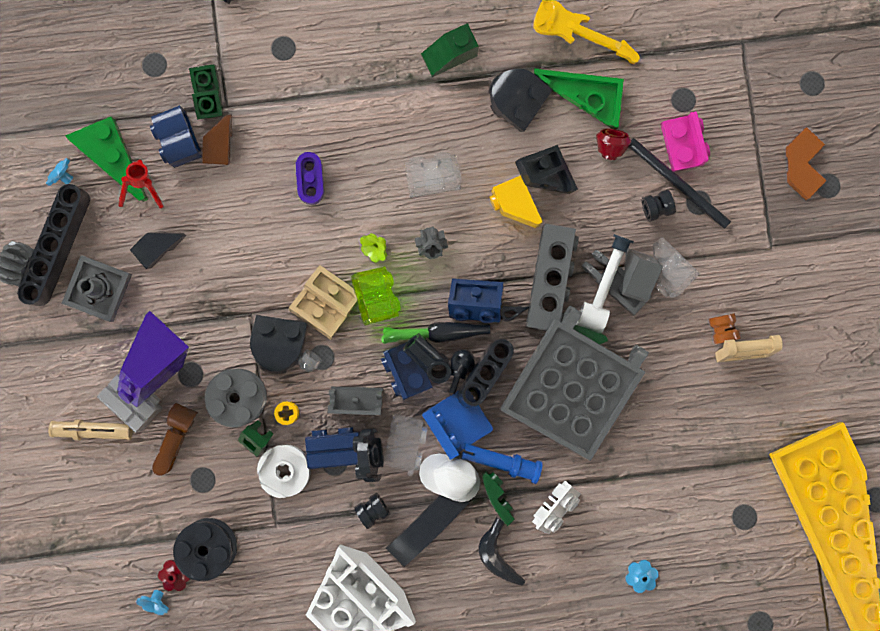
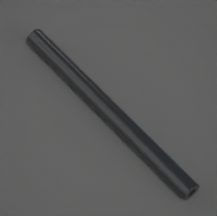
(679, 183)

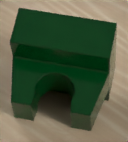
(253, 440)

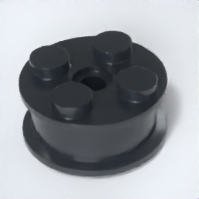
(193, 558)

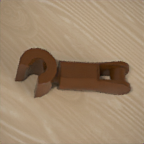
(181, 421)

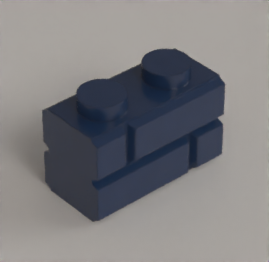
(331, 449)

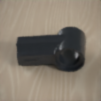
(427, 357)

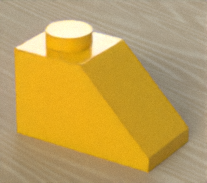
(515, 202)

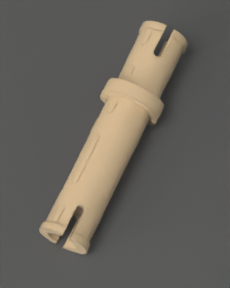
(60, 429)

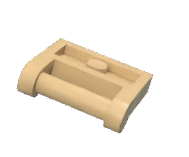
(749, 349)

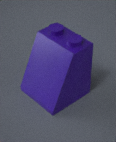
(150, 361)

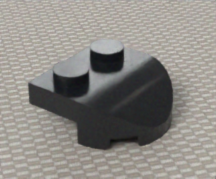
(517, 96)
(277, 343)

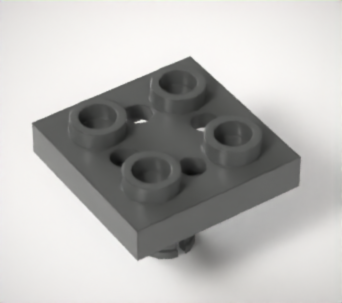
(87, 285)

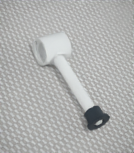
(593, 315)

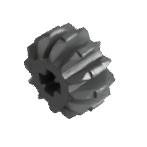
(14, 262)

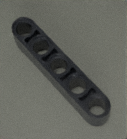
(43, 254)

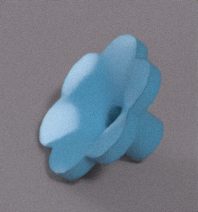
(60, 173)
(636, 574)
(153, 603)

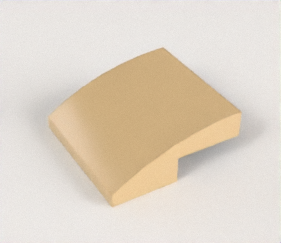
(324, 302)

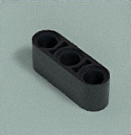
(496, 367)

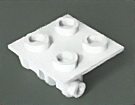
(552, 520)

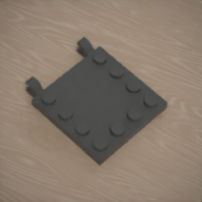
(574, 387)

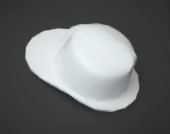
(450, 478)

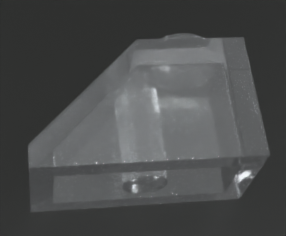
(676, 271)

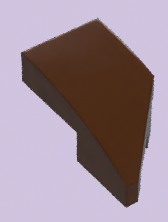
(217, 143)

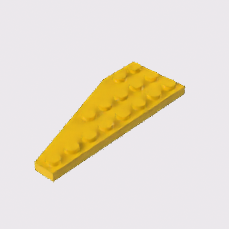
(832, 504)

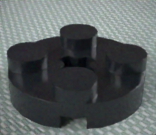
(369, 455)

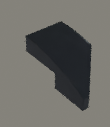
(154, 246)

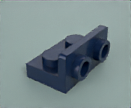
(475, 300)
(408, 375)

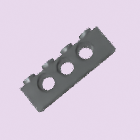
(551, 237)

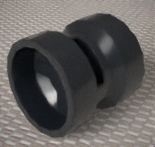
(658, 205)
(372, 510)

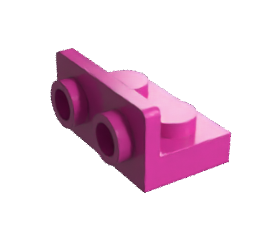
(685, 142)

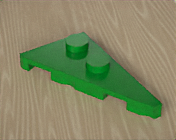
(591, 93)
(107, 149)

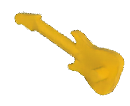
(556, 20)

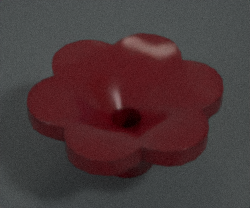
(179, 579)

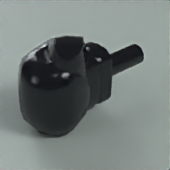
(461, 363)

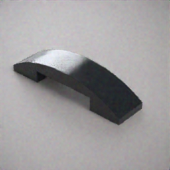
(425, 528)

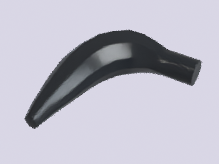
(492, 559)

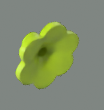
(374, 247)

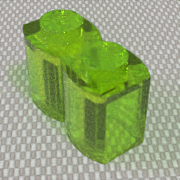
(375, 295)

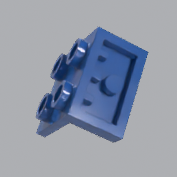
(456, 424)

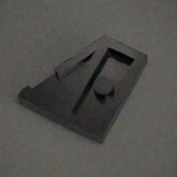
(546, 171)

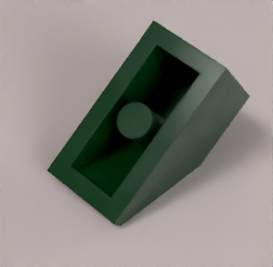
(450, 50)

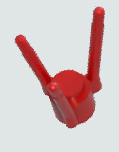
(138, 177)

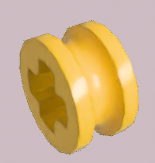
(281, 407)

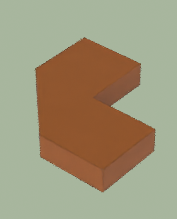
(800, 173)

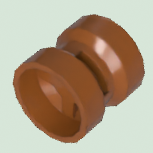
(724, 328)

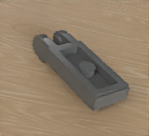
(630, 304)

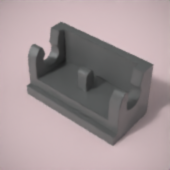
(355, 400)

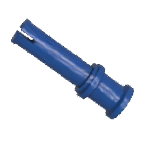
(513, 465)

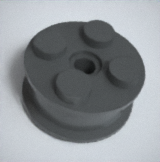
(220, 399)

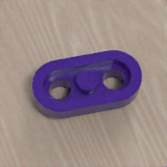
(309, 179)

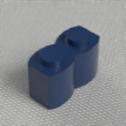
(176, 137)

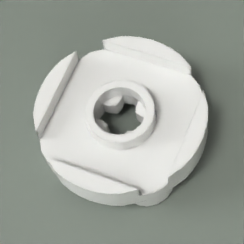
(269, 472)

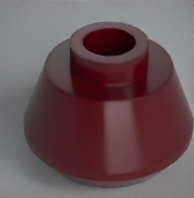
(612, 143)

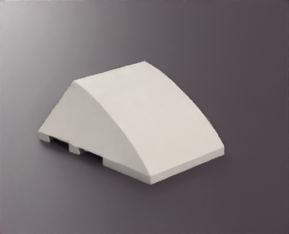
(359, 596)

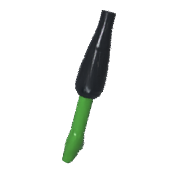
(437, 332)

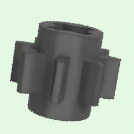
(431, 242)

